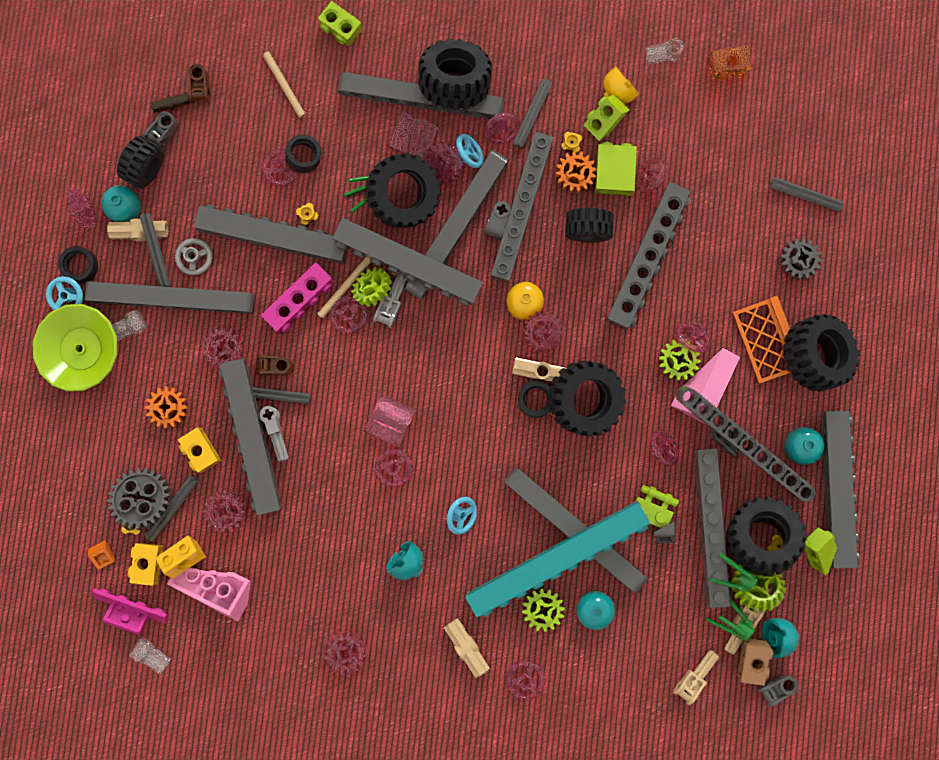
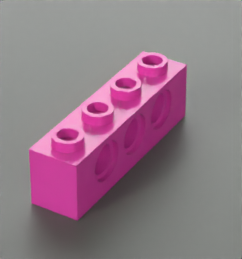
(300, 287)

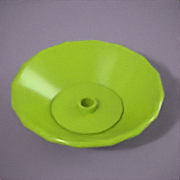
(58, 346)

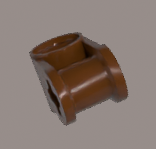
(198, 87)
(269, 365)

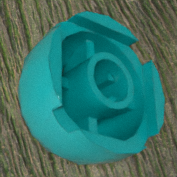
(120, 204)
(804, 445)
(406, 563)
(595, 610)
(780, 636)

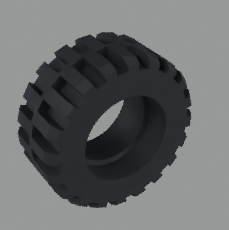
(450, 90)
(426, 183)
(837, 344)
(610, 398)
(782, 519)

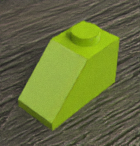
(821, 550)

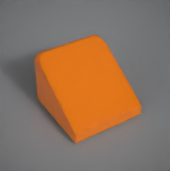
(101, 555)

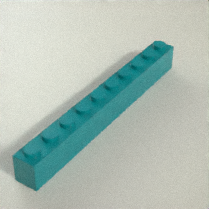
(557, 559)

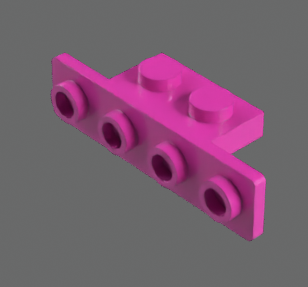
(127, 614)

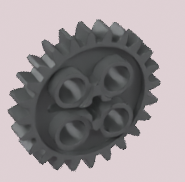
(134, 515)

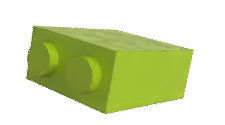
(615, 169)

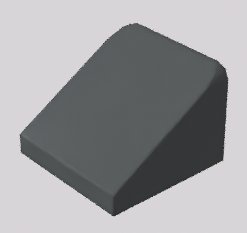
(666, 534)

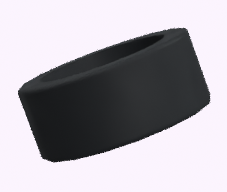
(307, 141)
(68, 253)
(521, 399)

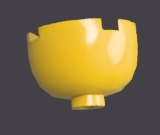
(617, 84)
(524, 300)

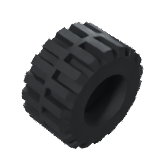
(140, 162)
(589, 225)

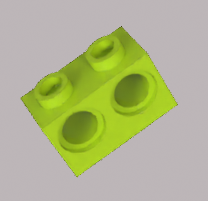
(343, 21)
(607, 119)

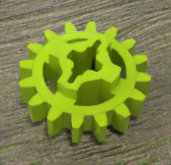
(371, 287)
(686, 363)
(547, 617)

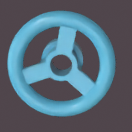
(467, 152)
(72, 293)
(460, 514)

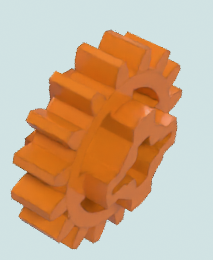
(572, 165)
(166, 399)

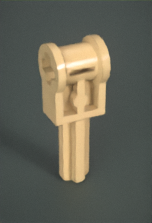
(734, 642)
(693, 681)

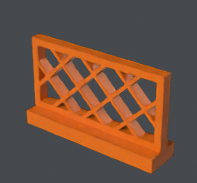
(782, 329)

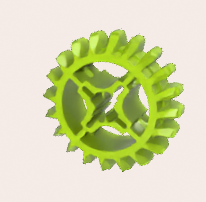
(759, 596)

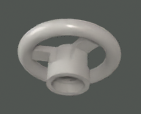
(187, 252)

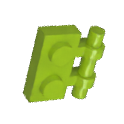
(657, 514)

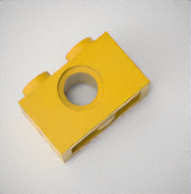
(209, 455)
(180, 557)
(136, 572)

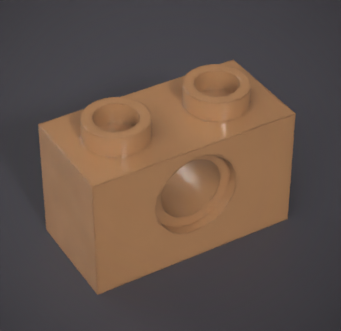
(754, 673)

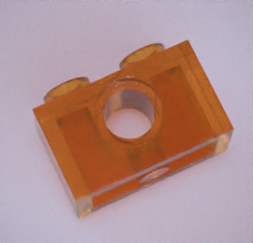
(739, 56)

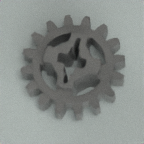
(802, 266)

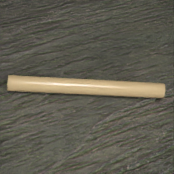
(284, 85)
(344, 287)

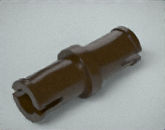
(170, 102)

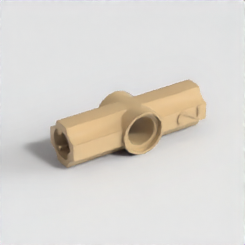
(134, 231)
(529, 369)
(466, 648)

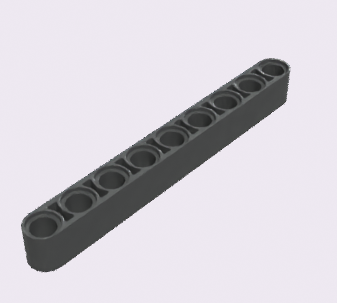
(408, 95)
(463, 215)
(169, 297)
(753, 448)
(571, 525)

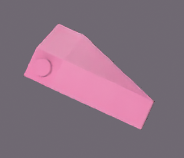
(710, 381)
(218, 590)

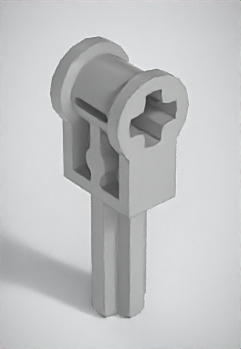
(390, 306)
(274, 430)

